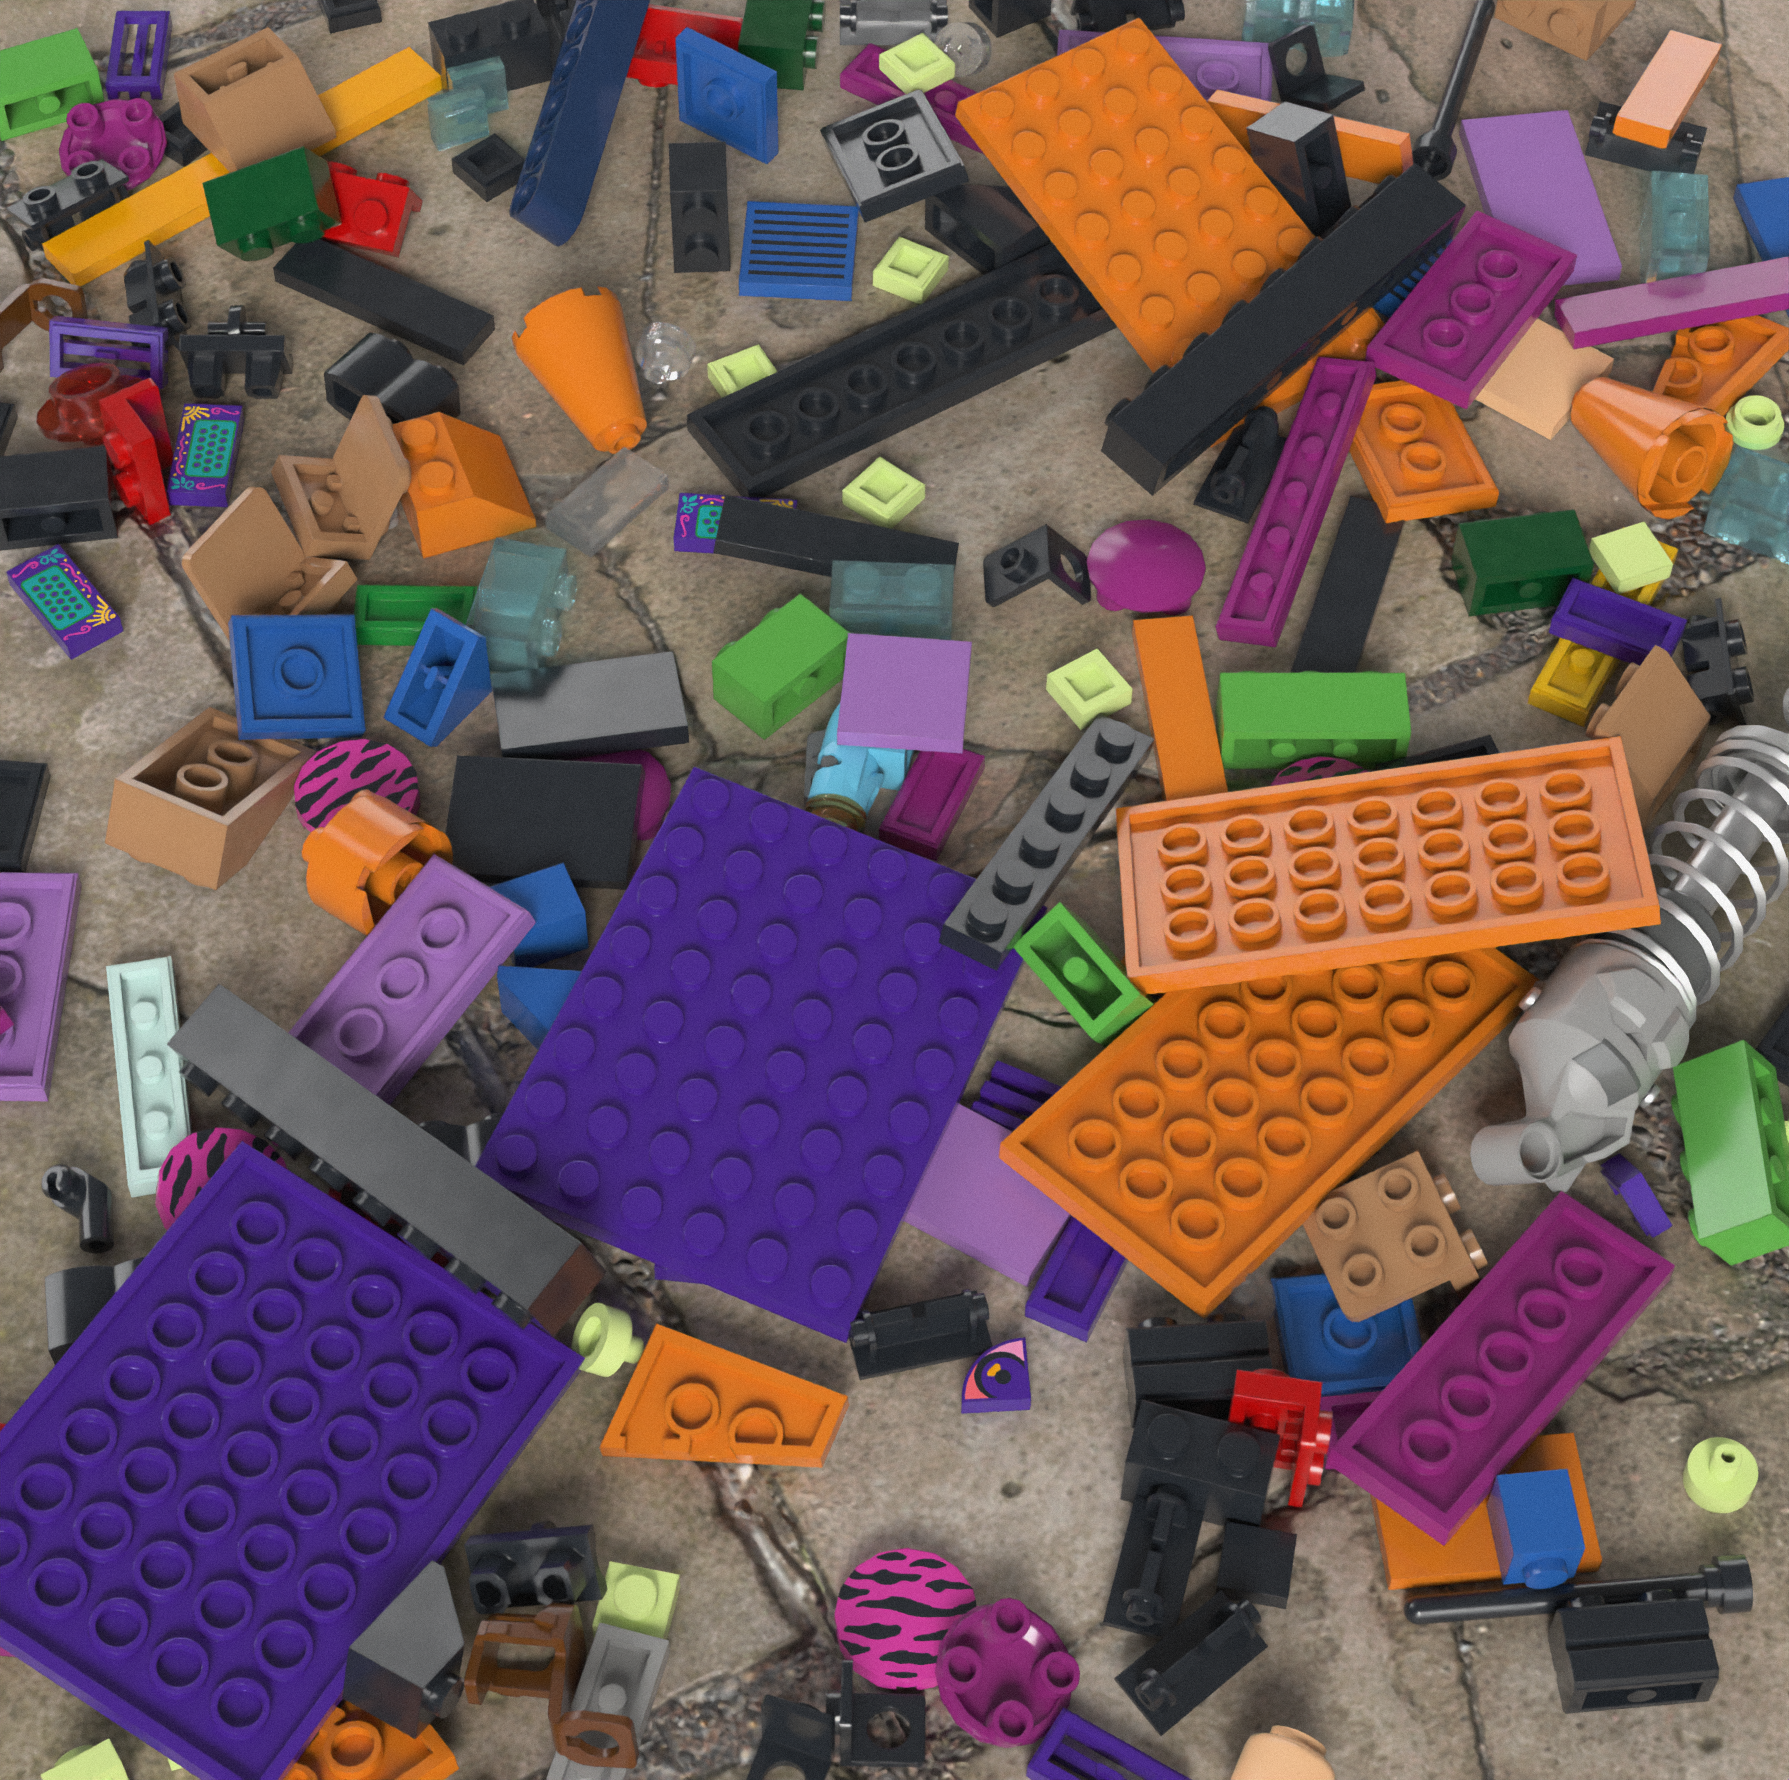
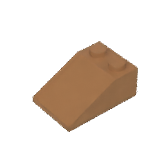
(204, 799)

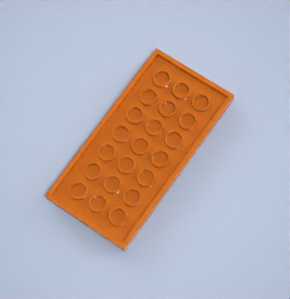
(1146, 195)
(1383, 866)
(1252, 1102)

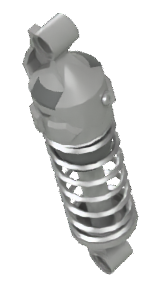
(1629, 996)

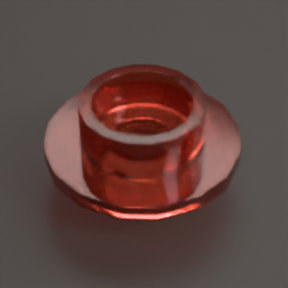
(74, 406)

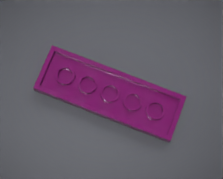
(1500, 1367)

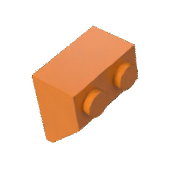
(459, 485)

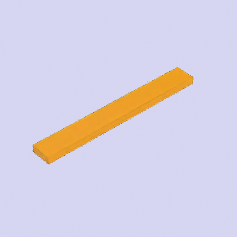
(180, 198)

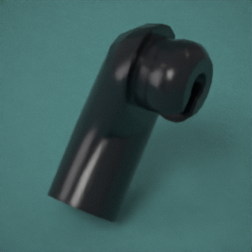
(86, 1200)

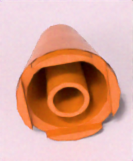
(586, 365)
(1653, 443)

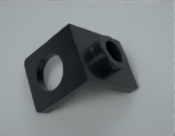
(1312, 85)
(1031, 562)
(856, 1710)
(794, 1737)

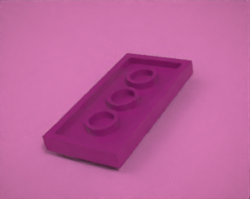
(1471, 309)

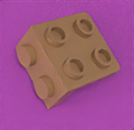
(1568, 24)
(348, 500)
(257, 567)
(1392, 1239)

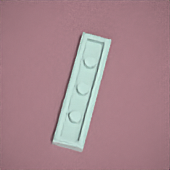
(149, 1084)

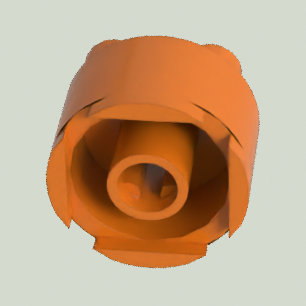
(368, 858)

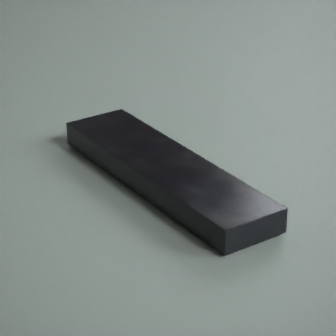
(385, 299)
(813, 540)
(1349, 591)

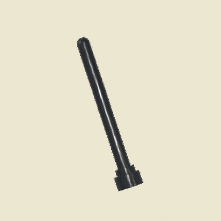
(1436, 149)
(1721, 1585)

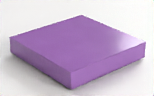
(904, 693)

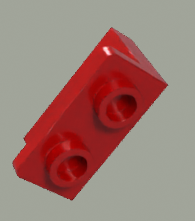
(655, 50)
(371, 210)
(138, 447)
(1289, 1408)

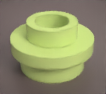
(1755, 422)

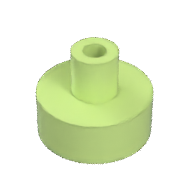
(606, 1340)
(1720, 1475)

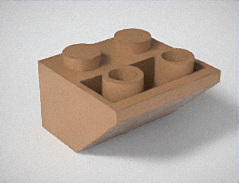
(252, 102)
(1659, 729)

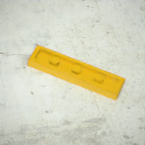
(1578, 675)

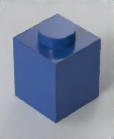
(557, 912)
(1535, 1528)

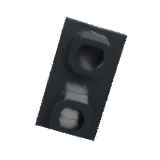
(236, 349)
(534, 1567)

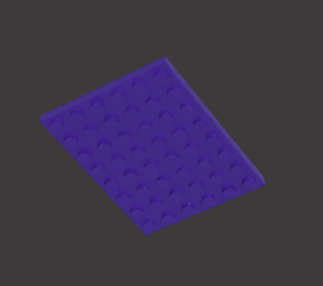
(756, 1056)
(254, 1467)

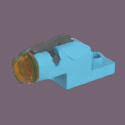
(846, 778)

